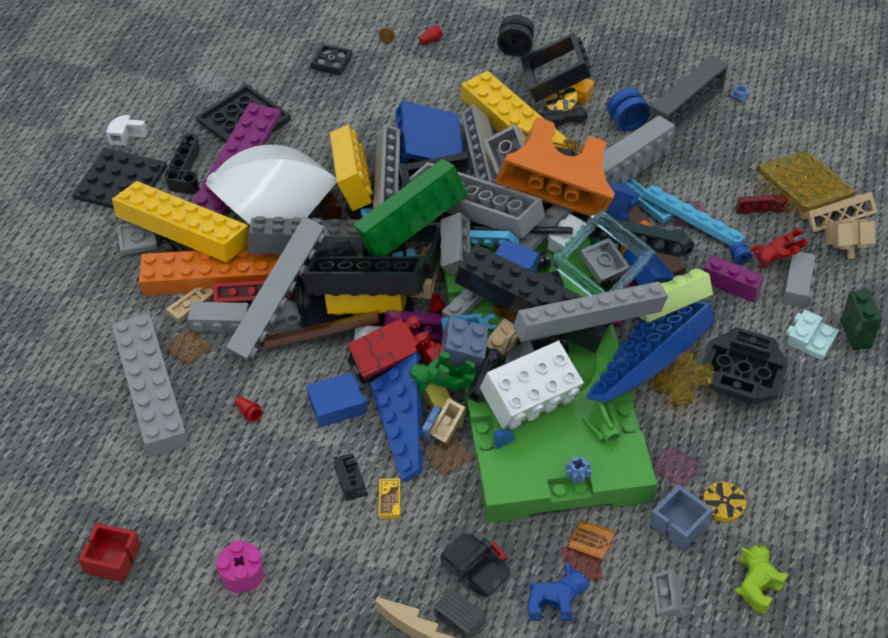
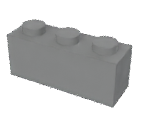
(454, 242)
(800, 279)
(216, 316)

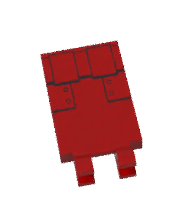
(386, 346)

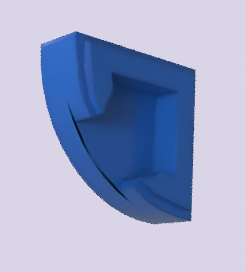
(502, 437)

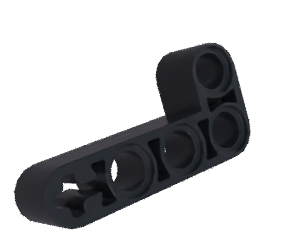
(179, 174)

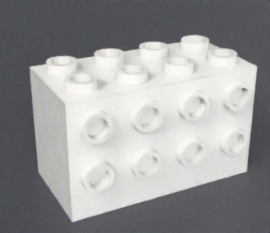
(531, 385)

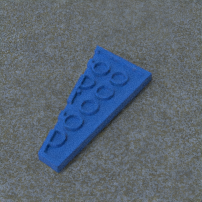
(400, 413)

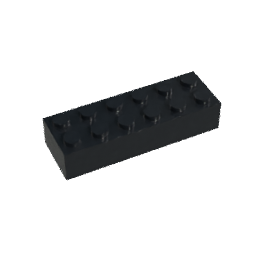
(365, 275)

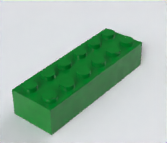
(411, 209)

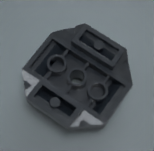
(746, 365)

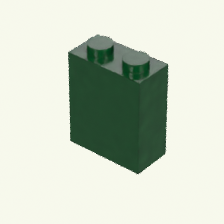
(860, 319)

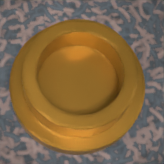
(386, 35)

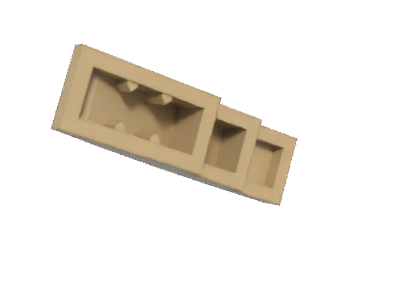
(408, 620)

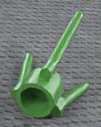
(609, 429)

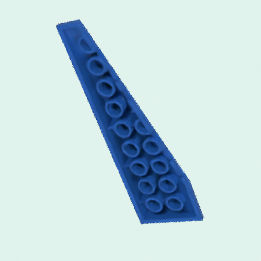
(651, 349)

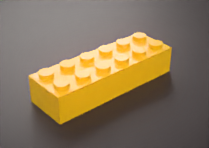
(351, 167)

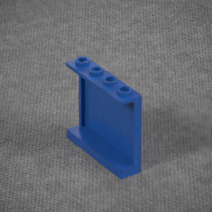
(427, 132)

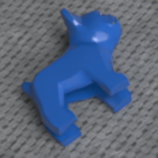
(557, 594)

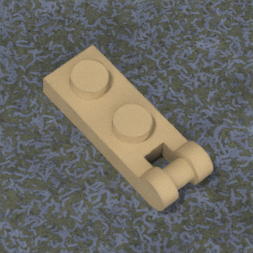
(180, 309)

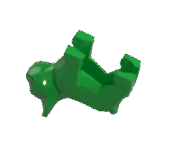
(442, 373)

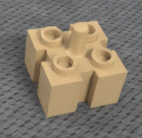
(850, 234)

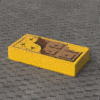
(389, 498)

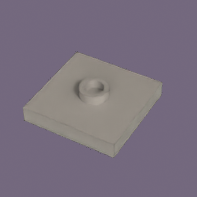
(135, 239)

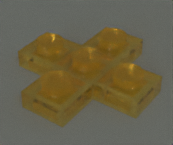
(684, 379)

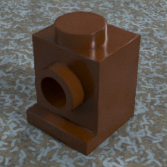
(331, 206)

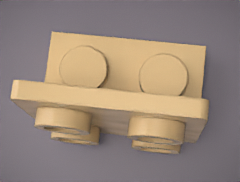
(503, 338)

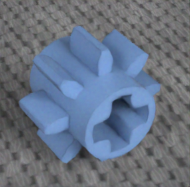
(578, 469)

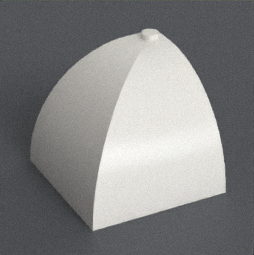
(271, 183)

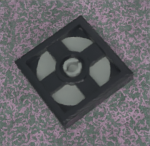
(331, 59)

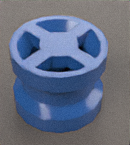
(740, 253)

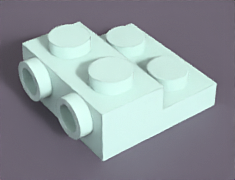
(811, 335)

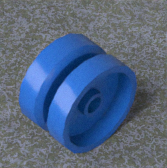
(628, 109)

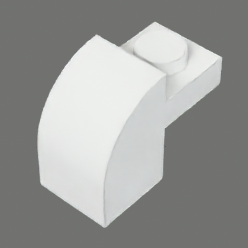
(123, 127)

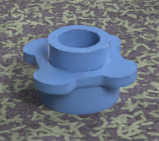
(740, 92)

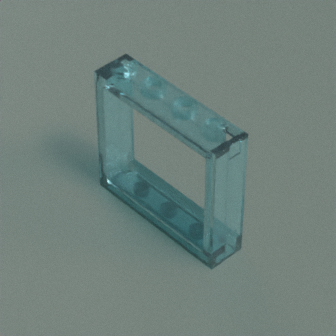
(619, 233)

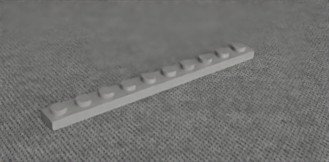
(468, 300)

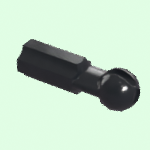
(558, 117)
(492, 359)

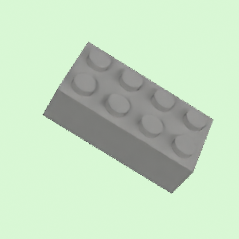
(504, 143)

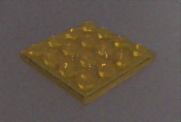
(805, 181)

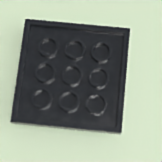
(225, 114)
(115, 172)

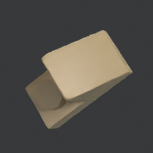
(449, 419)

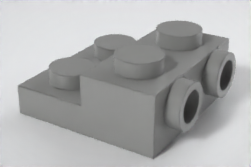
(604, 261)

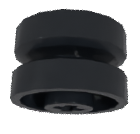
(515, 35)

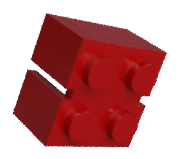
(113, 550)

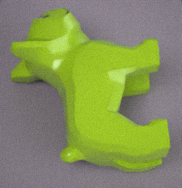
(760, 576)

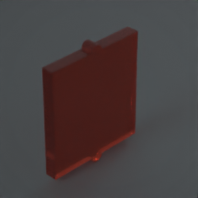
(582, 562)

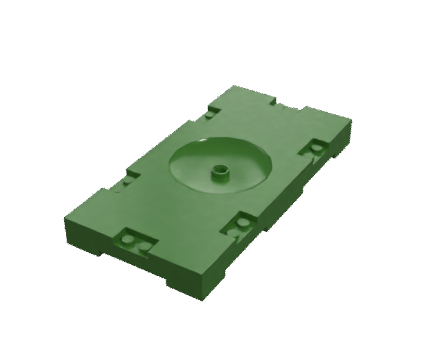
(531, 470)

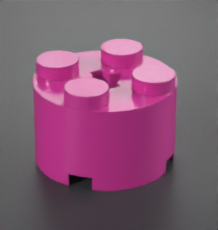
(240, 567)

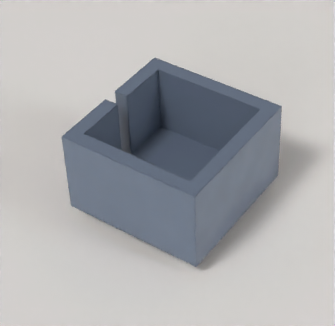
(464, 342)
(681, 517)

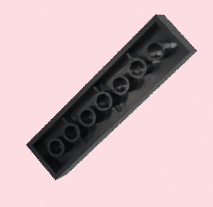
(519, 290)

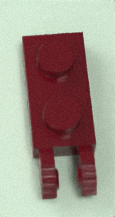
(761, 203)

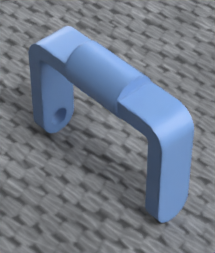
(429, 422)

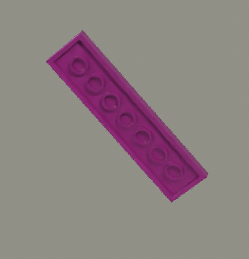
(251, 131)

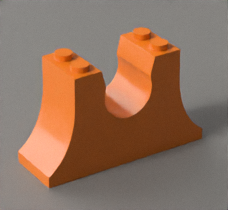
(555, 177)

